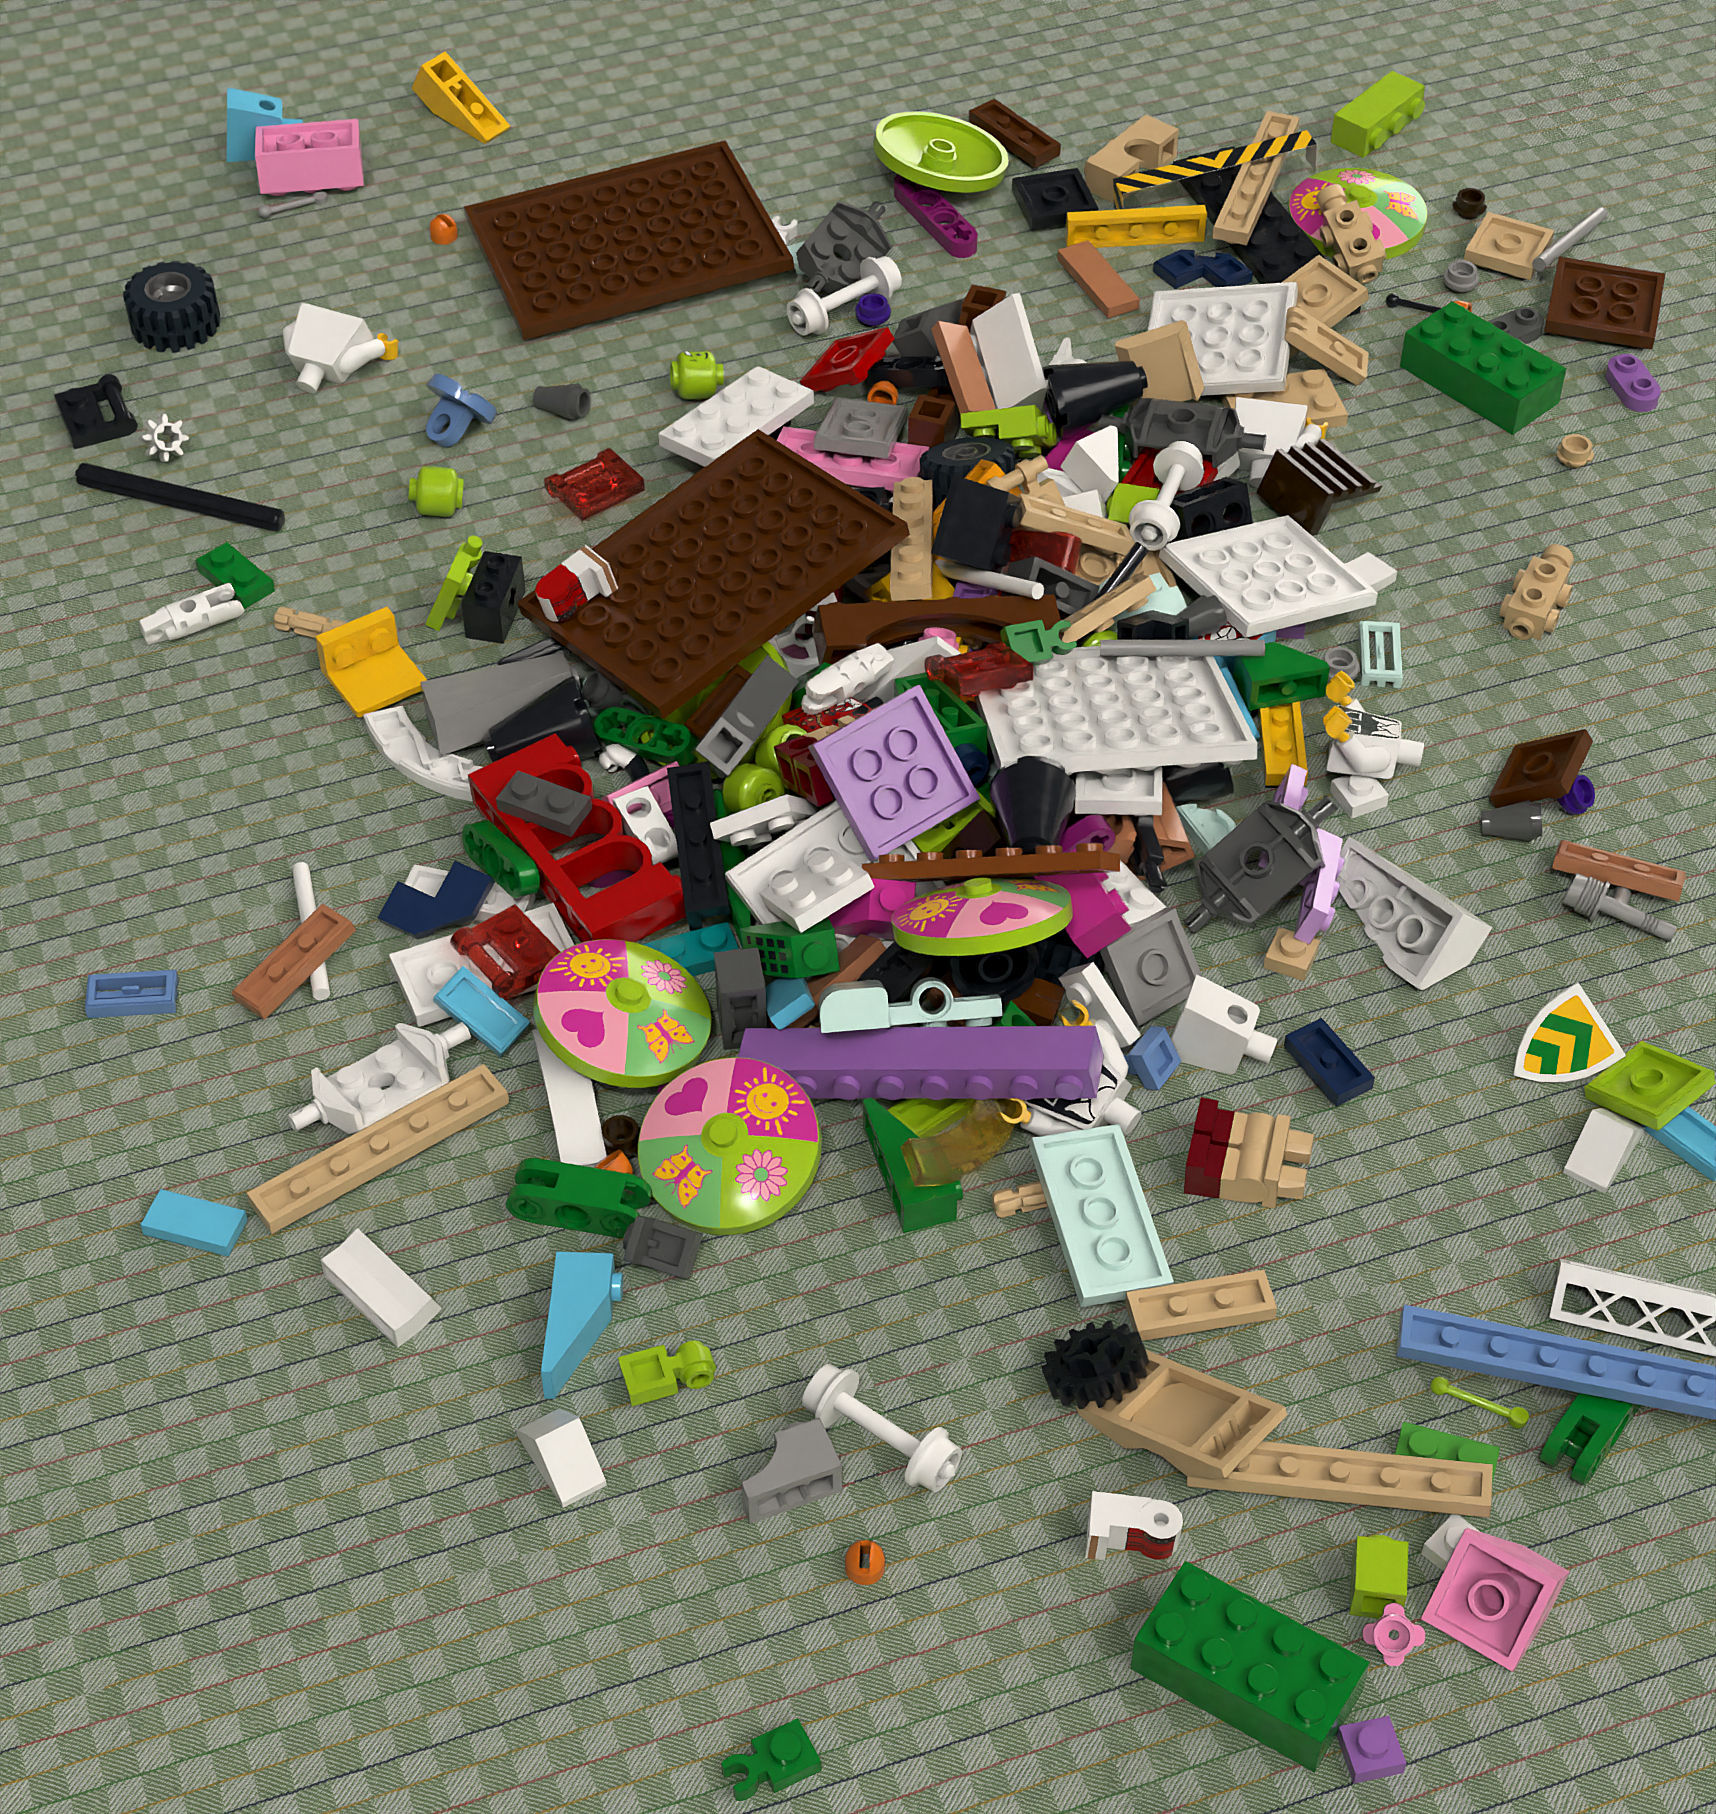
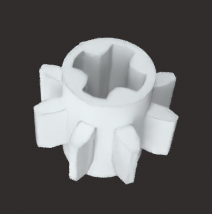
(158, 446)

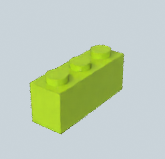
(1378, 114)

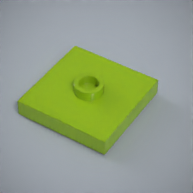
(1650, 1085)

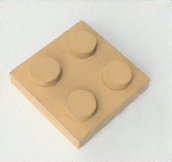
(1508, 245)

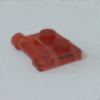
(595, 484)
(980, 670)
(515, 941)

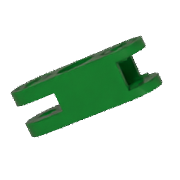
(576, 1197)
(1588, 1433)

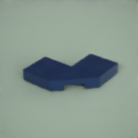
(1186, 267)
(455, 902)

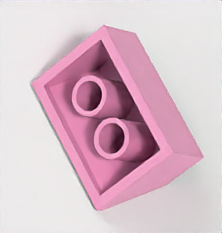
(309, 157)

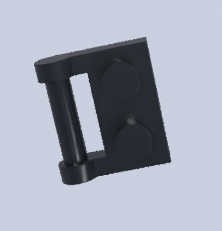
(83, 416)

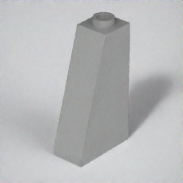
(470, 703)

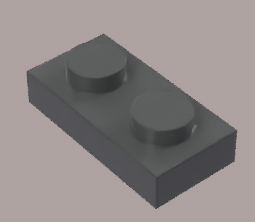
(544, 803)

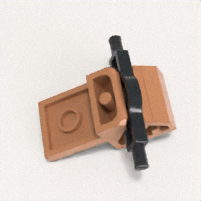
(1148, 842)

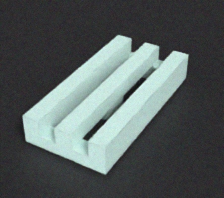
(1380, 674)

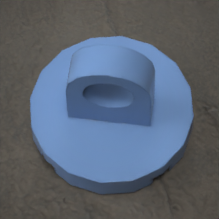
(456, 407)

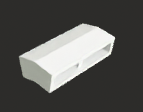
(379, 1288)

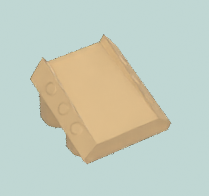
(1167, 362)

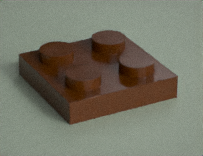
(1541, 769)

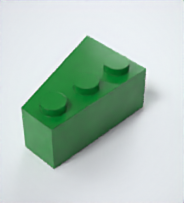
(955, 716)

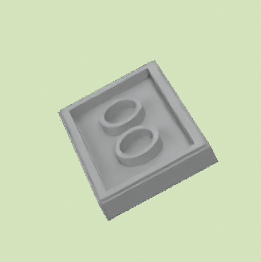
(860, 428)

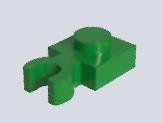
(1035, 642)
(778, 1757)

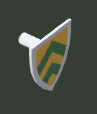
(1566, 1041)

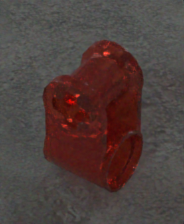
(1054, 547)

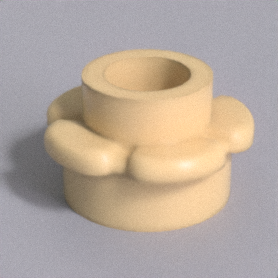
(1575, 451)

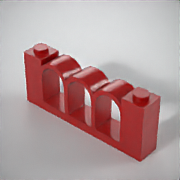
(620, 912)

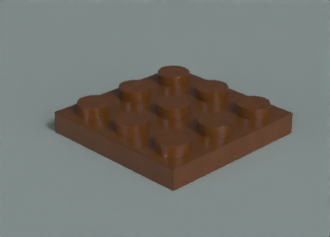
(1605, 303)

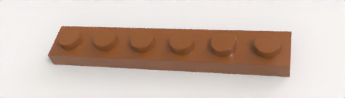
(1005, 864)

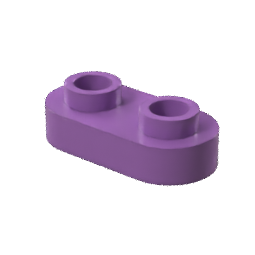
(1633, 383)

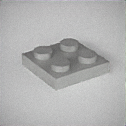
(1151, 966)

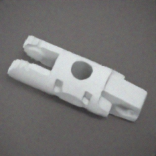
(191, 615)
(846, 678)

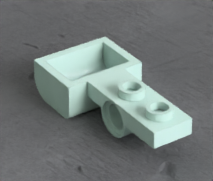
(866, 1006)

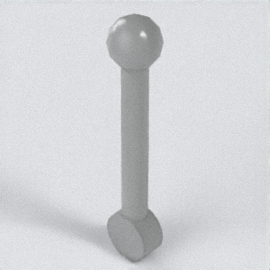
(318, 198)

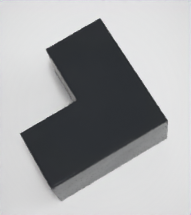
(1153, 626)

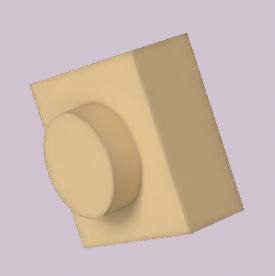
(1291, 955)

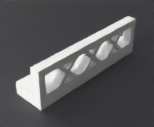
(1641, 1289)

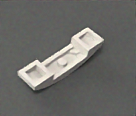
(571, 1109)

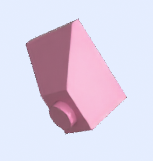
(1495, 1596)

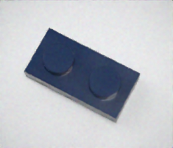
(1329, 1062)

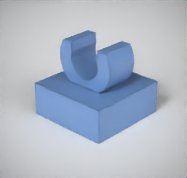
(1153, 1058)

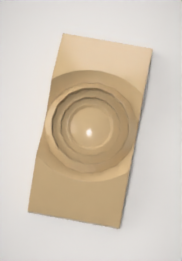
(1187, 1419)

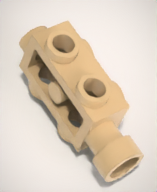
(1346, 230)
(1538, 594)

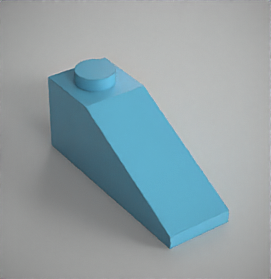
(578, 1313)

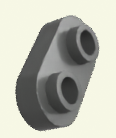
(1521, 323)

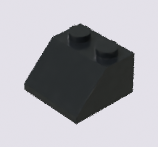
(977, 525)

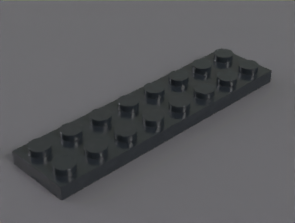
(1277, 242)

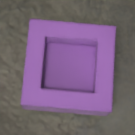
(1371, 1749)

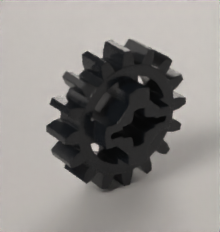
(1095, 1364)

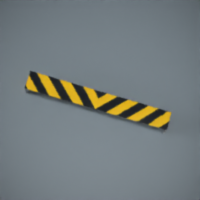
(1215, 162)

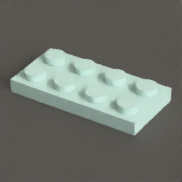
(1099, 1214)

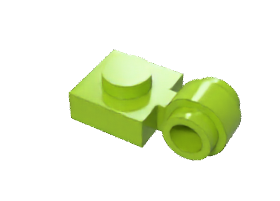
(653, 1374)

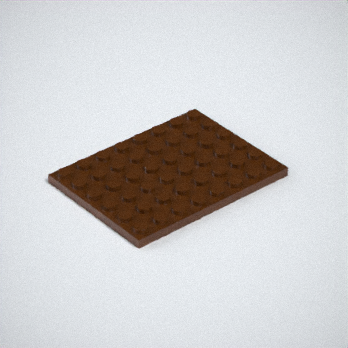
(627, 239)
(720, 571)

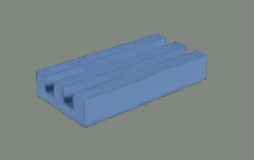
(131, 998)

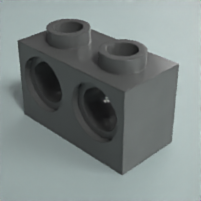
(739, 994)

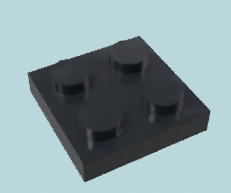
(1050, 195)

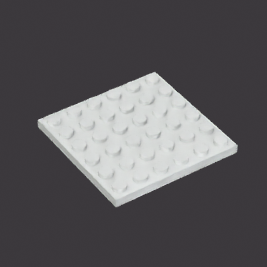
(1118, 714)

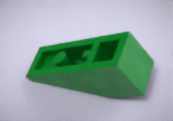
(914, 1206)

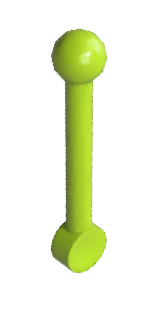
(1516, 1417)

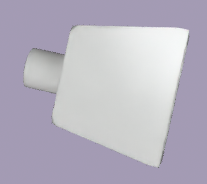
(1219, 1029)

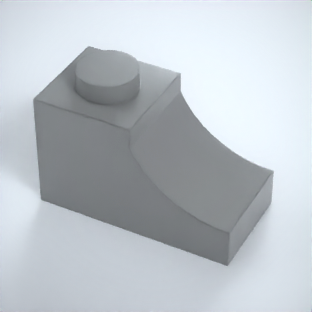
(797, 1474)

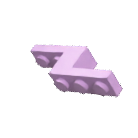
(1320, 884)

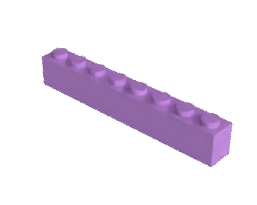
(935, 1061)

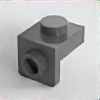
(661, 1246)

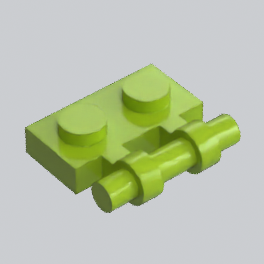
(455, 583)

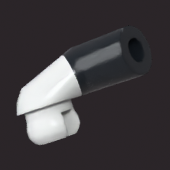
(620, 756)

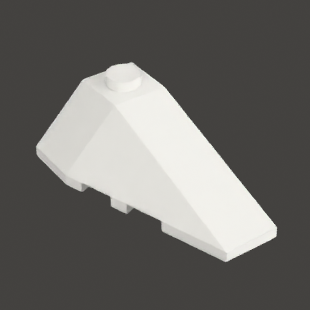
(1411, 923)

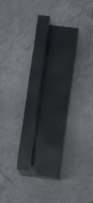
(697, 849)

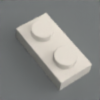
(1092, 991)

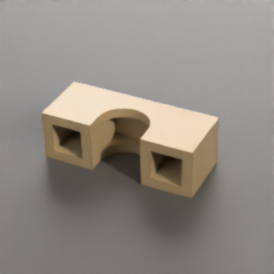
(1143, 144)

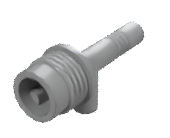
(1589, 895)

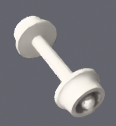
(809, 312)
(1153, 520)
(931, 1461)

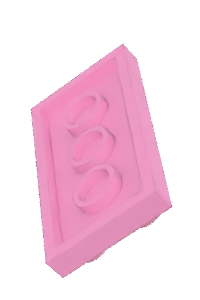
(857, 469)

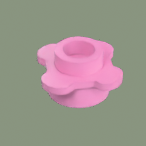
(1393, 1649)

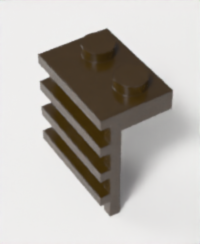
(1310, 481)

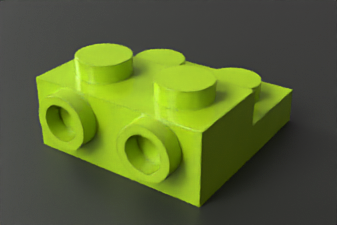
(1020, 426)

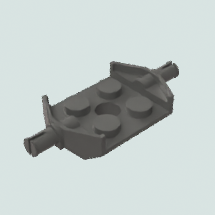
(850, 233)
(1207, 427)
(1245, 894)

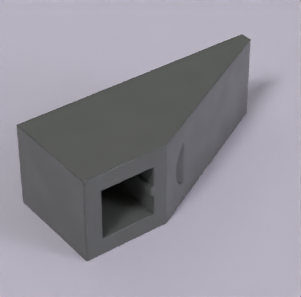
(915, 335)
(744, 717)

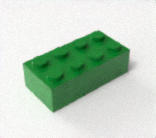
(1482, 367)
(1249, 1665)

